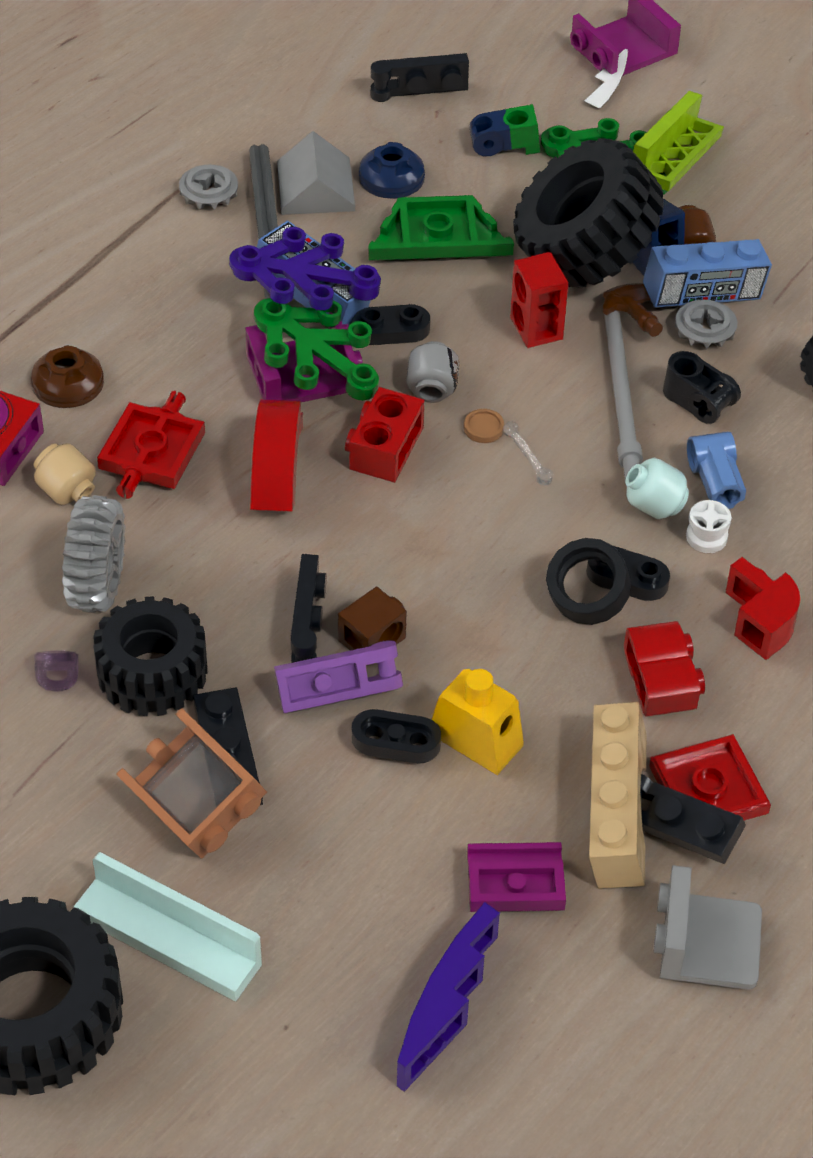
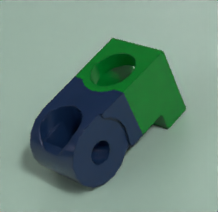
(505, 131)

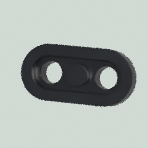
(395, 323)
(647, 575)
(396, 736)

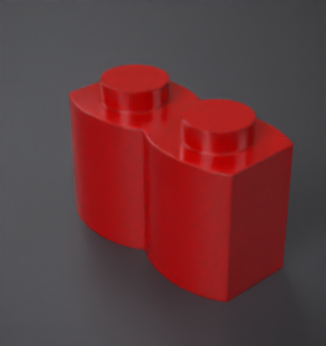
(663, 668)

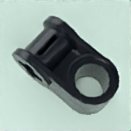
(696, 386)

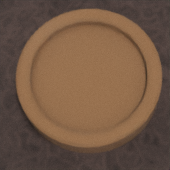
(483, 425)

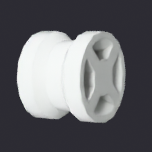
(708, 526)

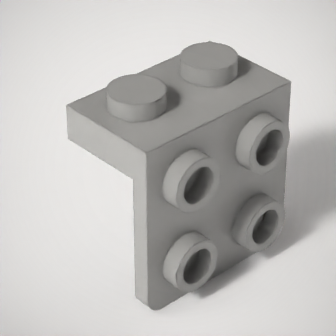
(707, 936)

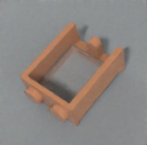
(196, 787)

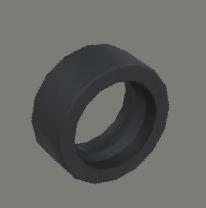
(580, 551)

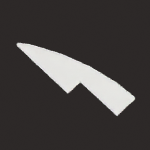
(611, 81)

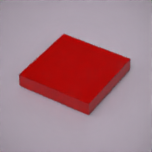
(714, 774)

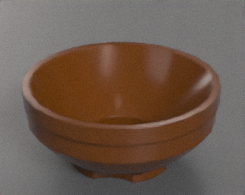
(70, 385)

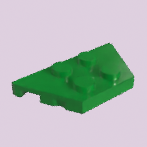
(438, 230)

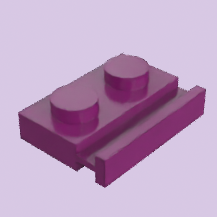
(516, 876)

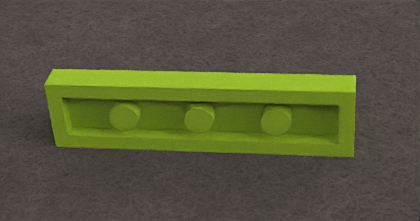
(668, 135)

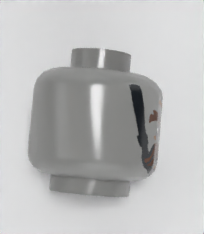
(433, 371)

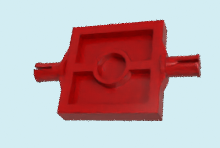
(151, 445)

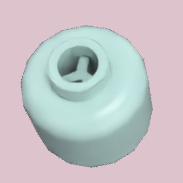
(656, 488)

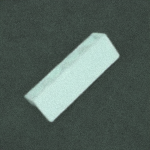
(171, 927)

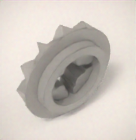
(197, 180)
(718, 316)

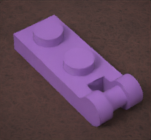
(337, 677)

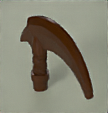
(629, 300)

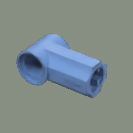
(715, 461)

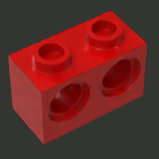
(539, 299)
(385, 434)

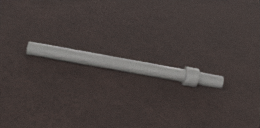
(629, 449)

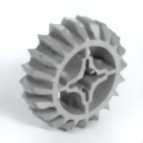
(93, 553)

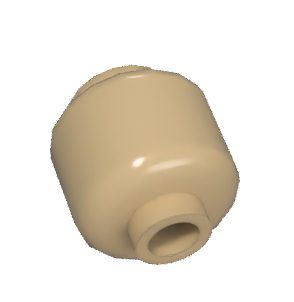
(64, 473)

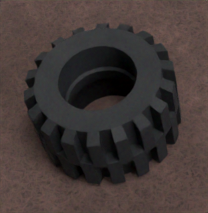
(157, 682)

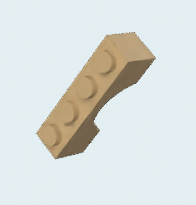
(615, 812)

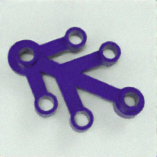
(259, 263)

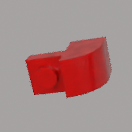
(767, 607)

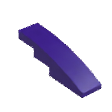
(444, 1001)

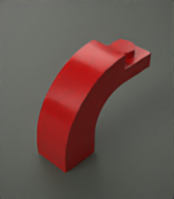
(275, 455)

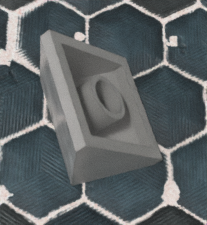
(315, 178)

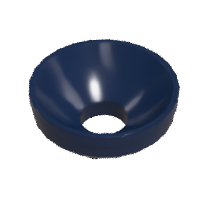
(391, 178)

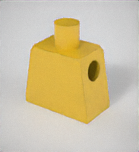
(480, 719)

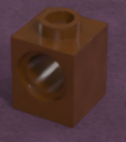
(372, 620)

